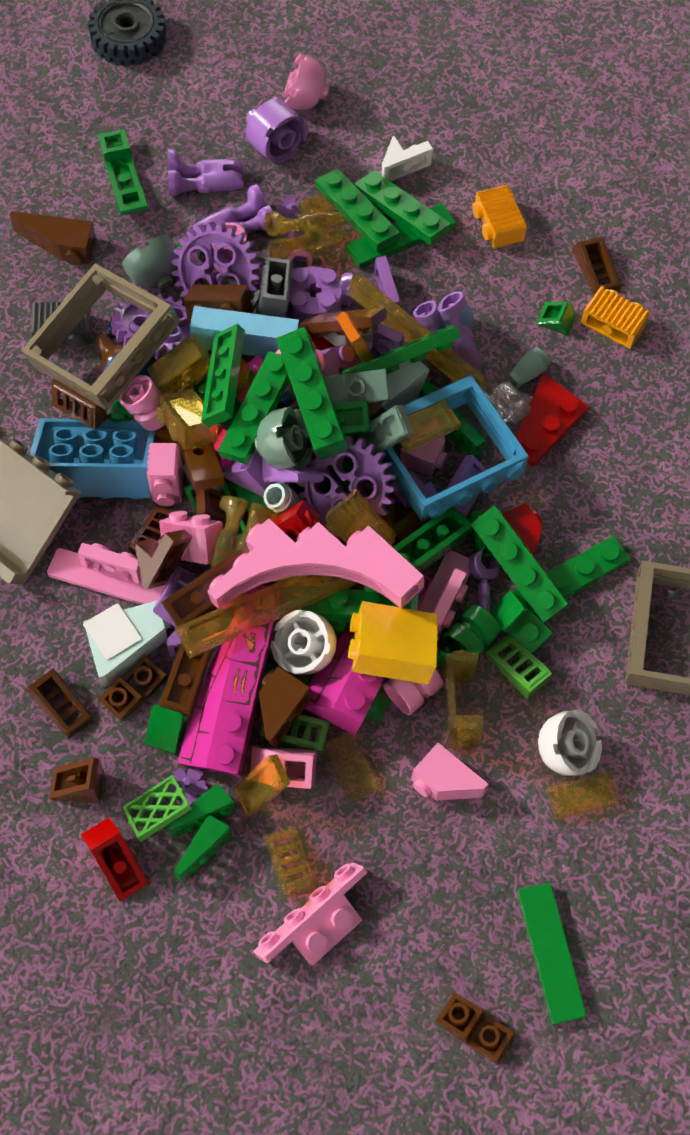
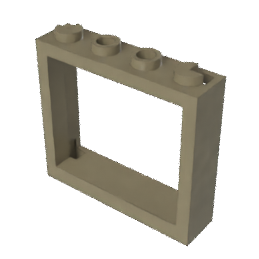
(129, 359)
(635, 675)

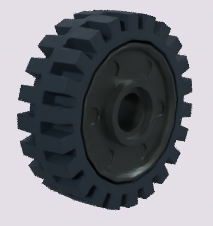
(127, 30)

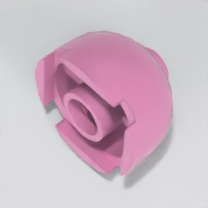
(306, 84)

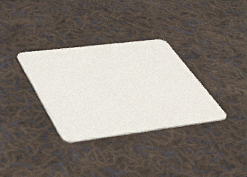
(112, 631)

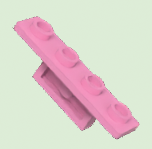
(103, 572)
(447, 589)
(319, 922)

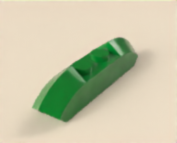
(433, 539)

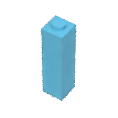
(259, 329)

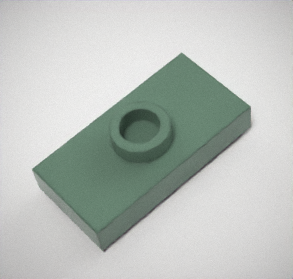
(359, 387)
(388, 429)

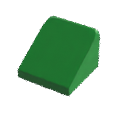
(557, 317)

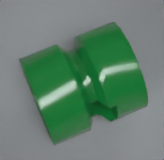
(475, 629)

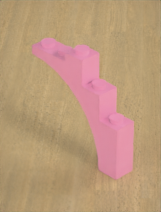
(317, 552)

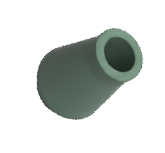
(529, 367)

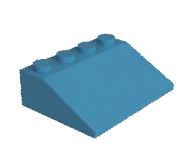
(99, 460)

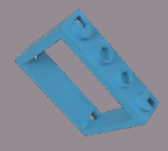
(457, 394)

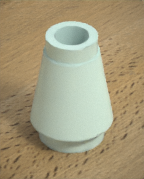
(280, 497)

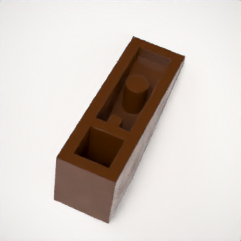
(62, 237)

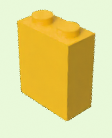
(394, 642)

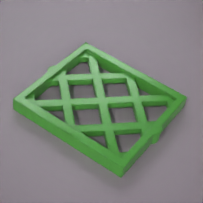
(167, 818)

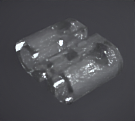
(508, 402)

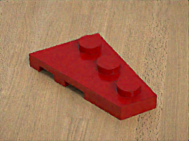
(550, 418)

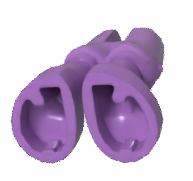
(211, 175)
(254, 207)
(450, 308)

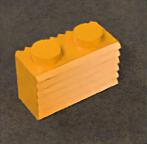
(499, 216)
(615, 317)

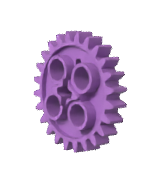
(192, 270)
(129, 318)
(366, 466)

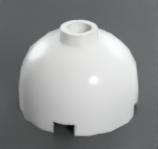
(303, 642)
(569, 743)

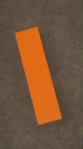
(354, 336)

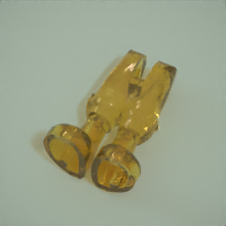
(313, 227)
(227, 539)

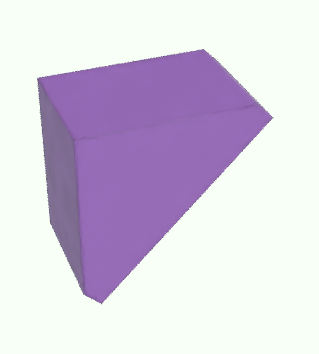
(249, 475)

